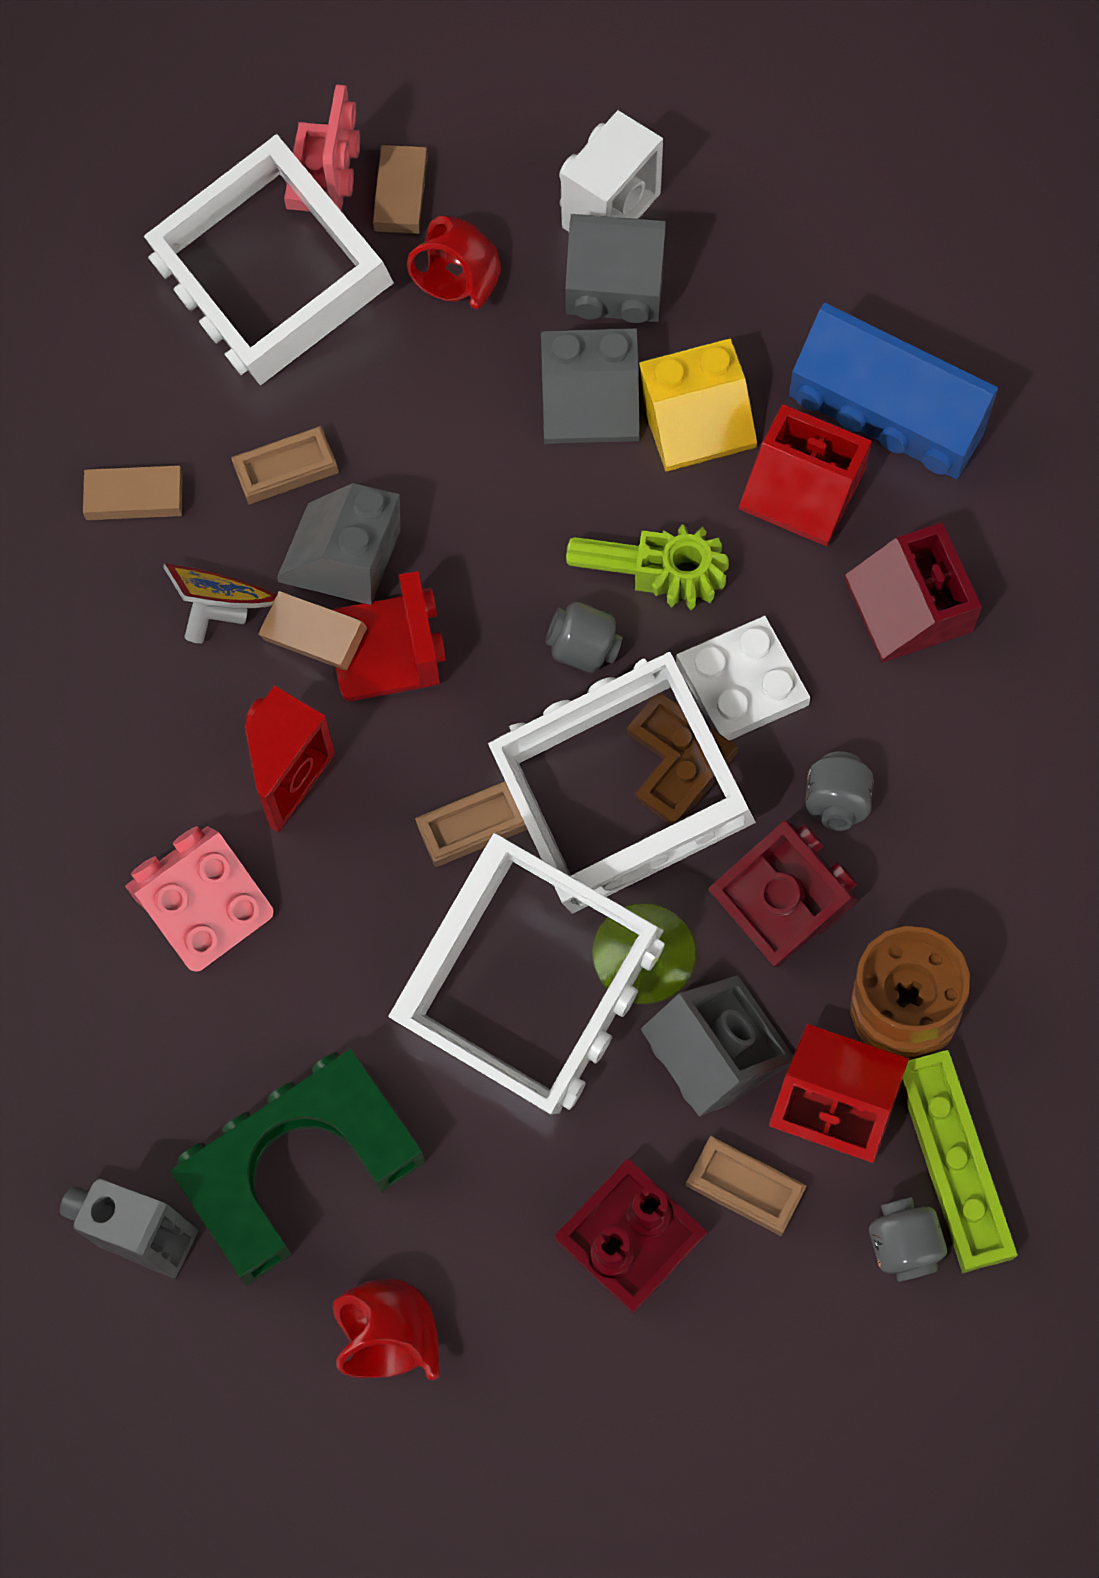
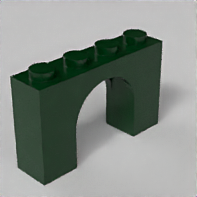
(332, 1099)

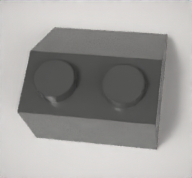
(615, 268)
(590, 386)
(344, 543)
(716, 1044)

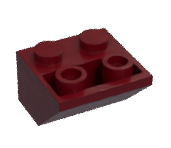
(914, 593)

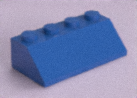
(892, 392)

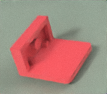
(328, 151)
(200, 897)

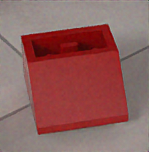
(805, 475)
(839, 1093)

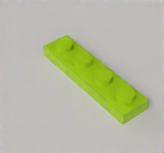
(956, 1162)

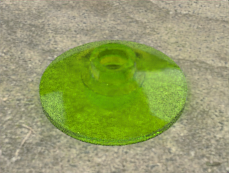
(671, 969)

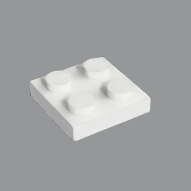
(743, 679)

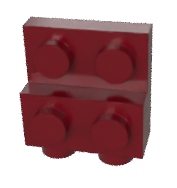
(785, 891)

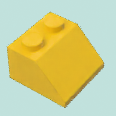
(697, 404)

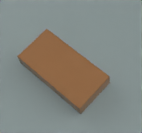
(400, 189)
(284, 465)
(132, 492)
(312, 630)
(470, 823)
(746, 1186)

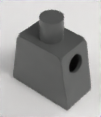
(130, 1225)

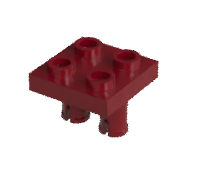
(630, 1236)

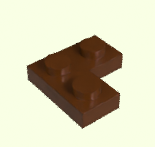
(684, 772)

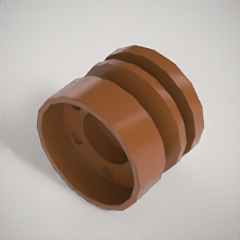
(913, 966)

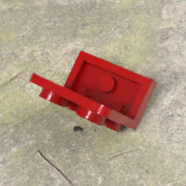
(397, 646)

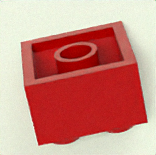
(287, 752)

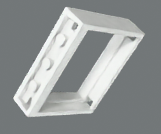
(311, 321)
(570, 718)
(453, 936)

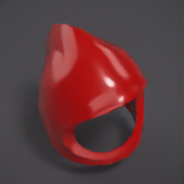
(462, 244)
(387, 1330)

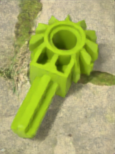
(656, 563)

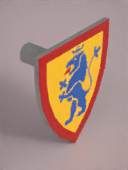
(215, 598)

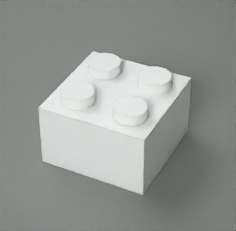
(614, 172)

